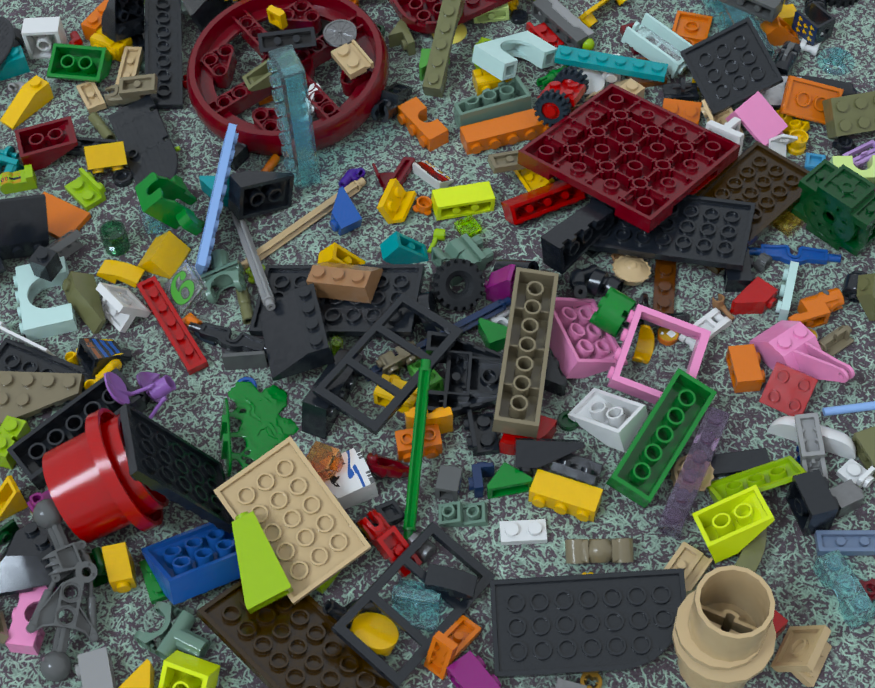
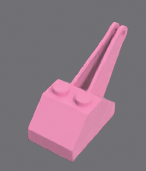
(798, 348)

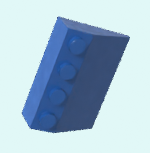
(193, 562)

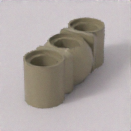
(599, 550)

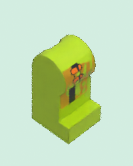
(18, 180)

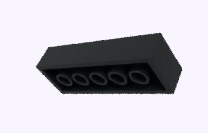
(65, 425)

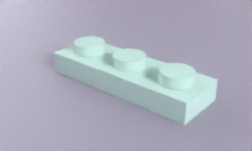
(786, 291)

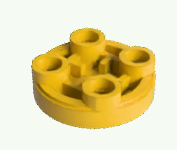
(376, 632)

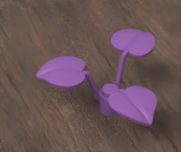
(155, 388)

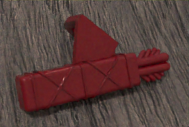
(401, 173)

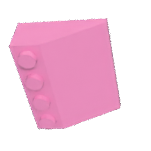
(578, 343)

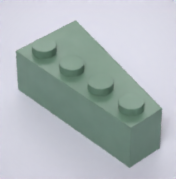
(493, 103)

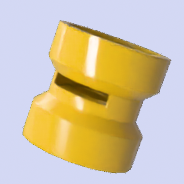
(799, 146)

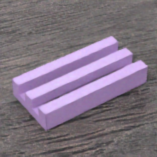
(864, 157)

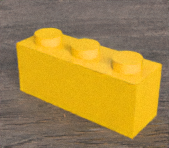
(565, 495)

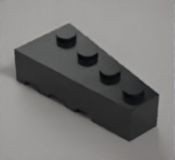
(575, 235)
(318, 415)

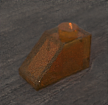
(325, 460)

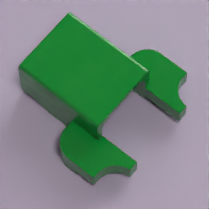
(158, 198)

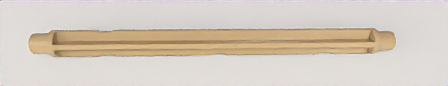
(303, 223)

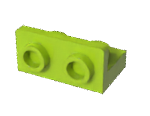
(86, 190)

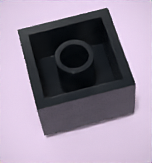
(812, 502)

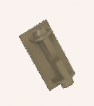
(836, 340)
(391, 363)

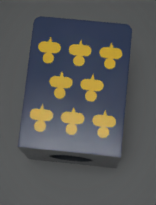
(811, 27)

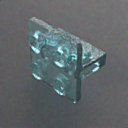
(417, 604)

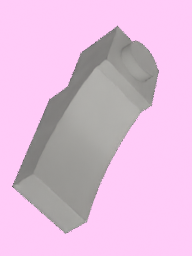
(810, 443)

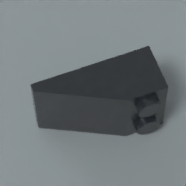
(259, 193)

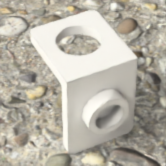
(779, 143)

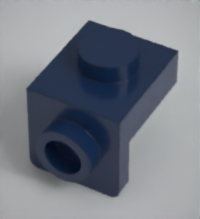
(479, 471)

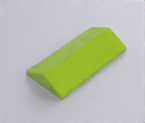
(764, 476)

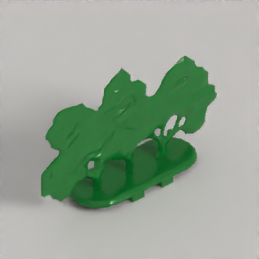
(260, 424)

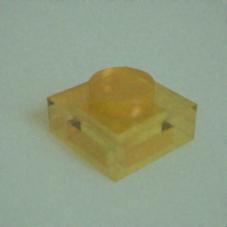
(788, 223)

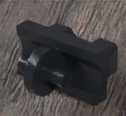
(681, 91)

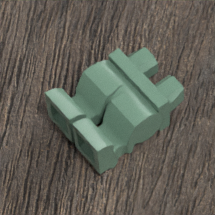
(463, 248)

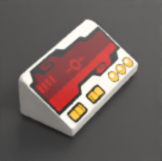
(431, 174)

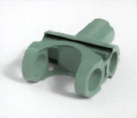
(223, 275)
(174, 636)

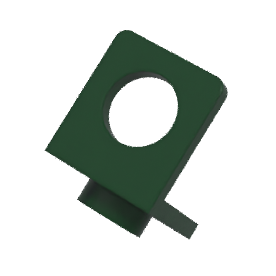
(7, 531)

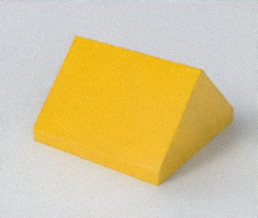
(164, 255)

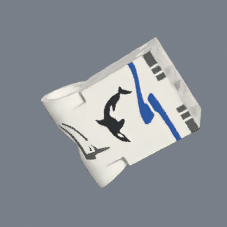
(354, 481)

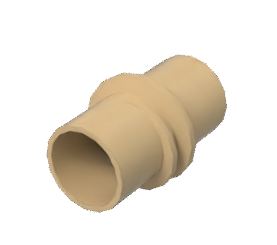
(725, 629)

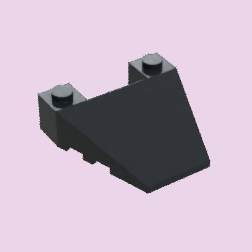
(470, 376)

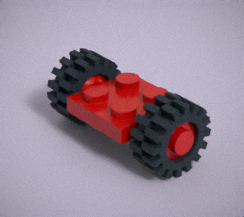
(561, 95)

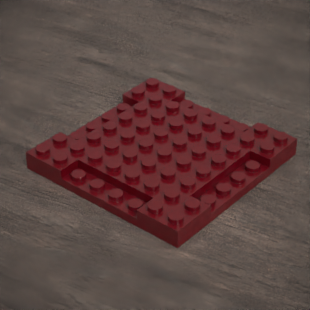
(629, 155)

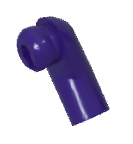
(351, 175)

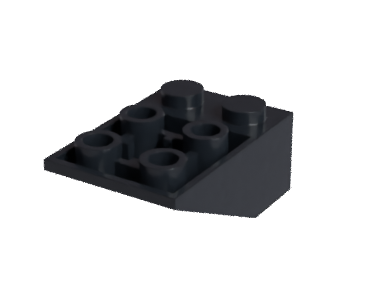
(123, 19)

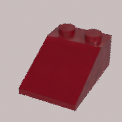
(46, 142)

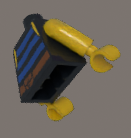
(98, 357)

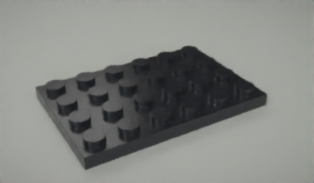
(174, 467)

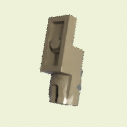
(131, 89)

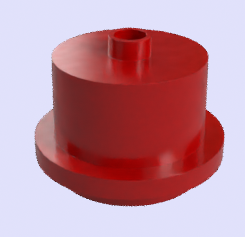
(93, 482)

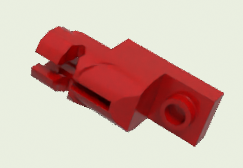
(385, 539)

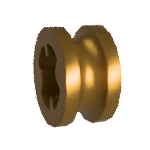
(593, 676)

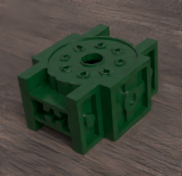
(838, 207)

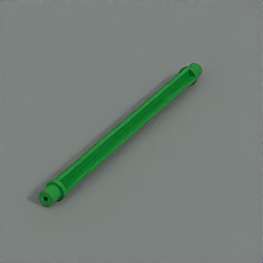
(417, 448)

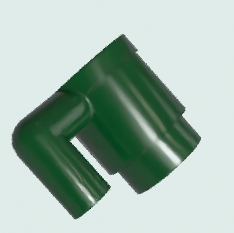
(97, 558)

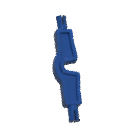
(804, 254)

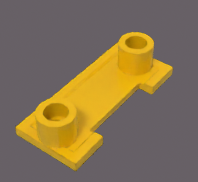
(588, 17)

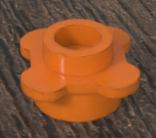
(423, 205)

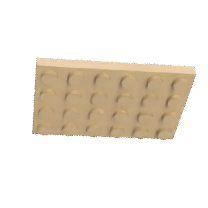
(298, 516)

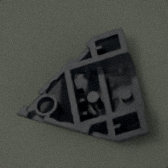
(23, 564)

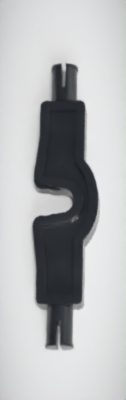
(222, 336)

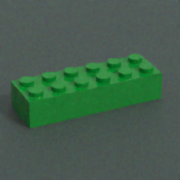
(661, 438)

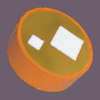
(667, 337)

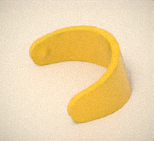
(645, 345)

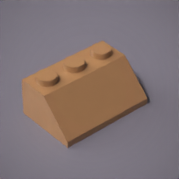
(345, 281)

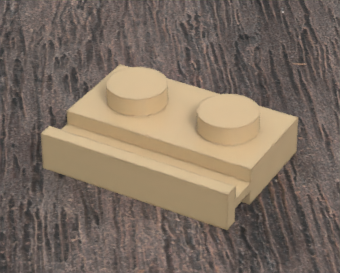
(352, 59)
(692, 562)

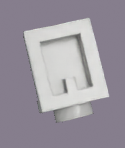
(857, 473)

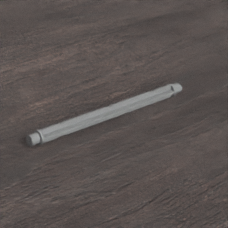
(254, 263)

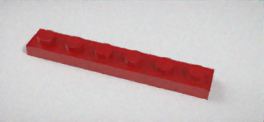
(172, 325)

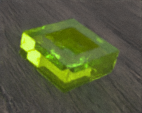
(468, 225)

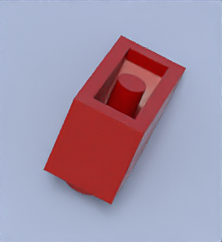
(755, 298)

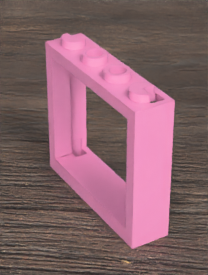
(642, 312)

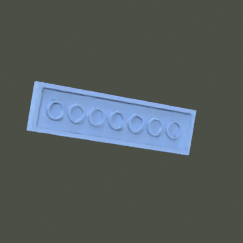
(216, 200)

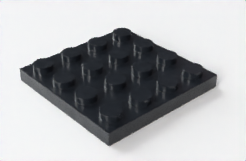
(731, 66)

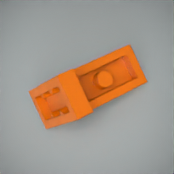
(448, 646)

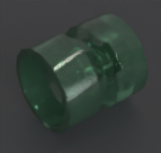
(114, 238)

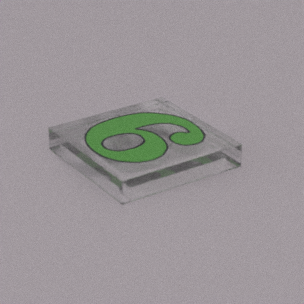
(185, 288)

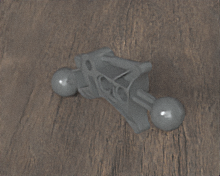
(64, 559)

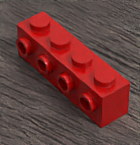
(540, 201)

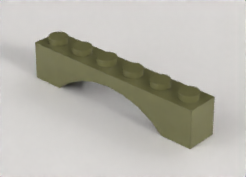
(438, 61)

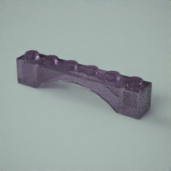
(693, 472)

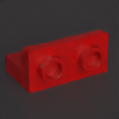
(544, 33)

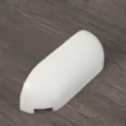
(833, 440)

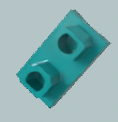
(10, 160)

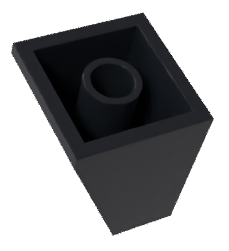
(205, 11)

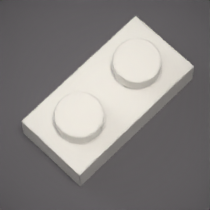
(523, 532)

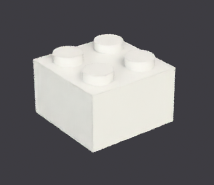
(41, 34)

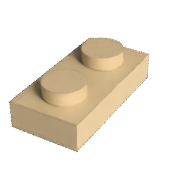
(91, 97)

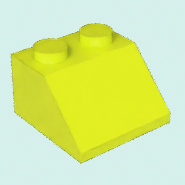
(188, 671)

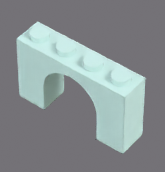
(499, 54)
(36, 321)

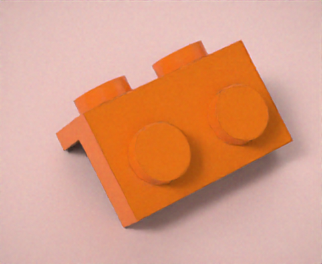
(432, 443)

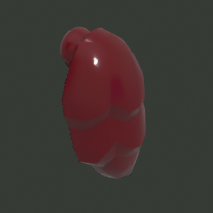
(386, 467)

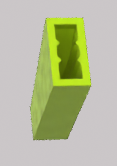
(259, 568)

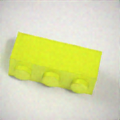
(462, 200)

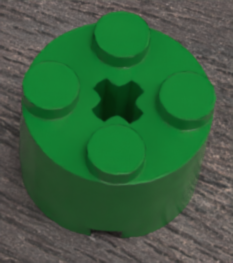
(612, 311)

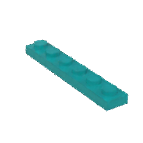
(611, 63)

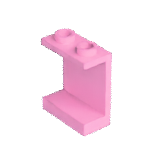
(759, 119)

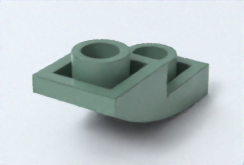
(459, 515)

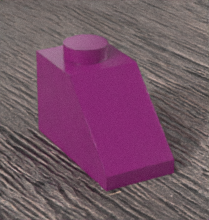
(500, 283)

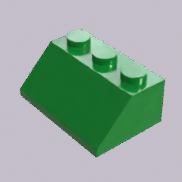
(79, 62)

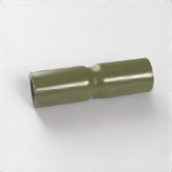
(100, 126)
(245, 306)

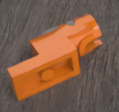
(817, 306)

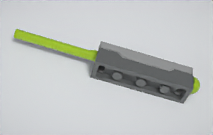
(563, 24)

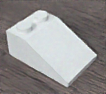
(609, 418)

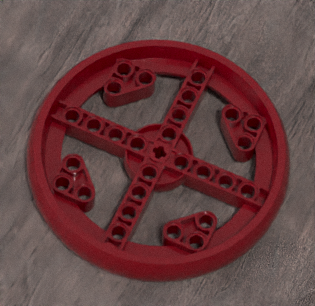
(215, 62)

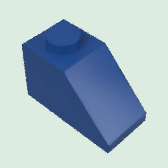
(344, 214)

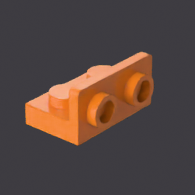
(687, 109)

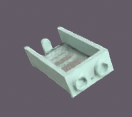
(657, 43)

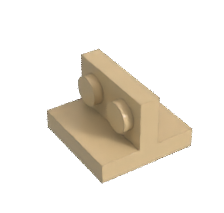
(803, 652)

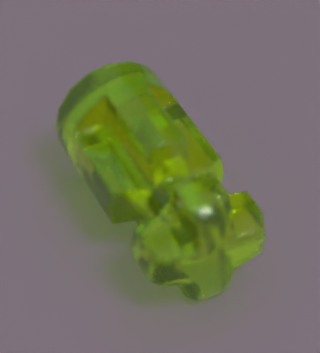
(336, 343)

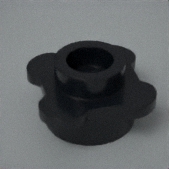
(843, 144)

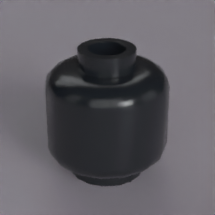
(850, 285)

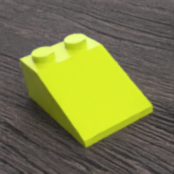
(733, 522)

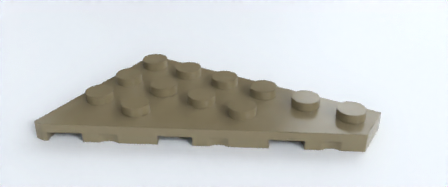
(30, 392)

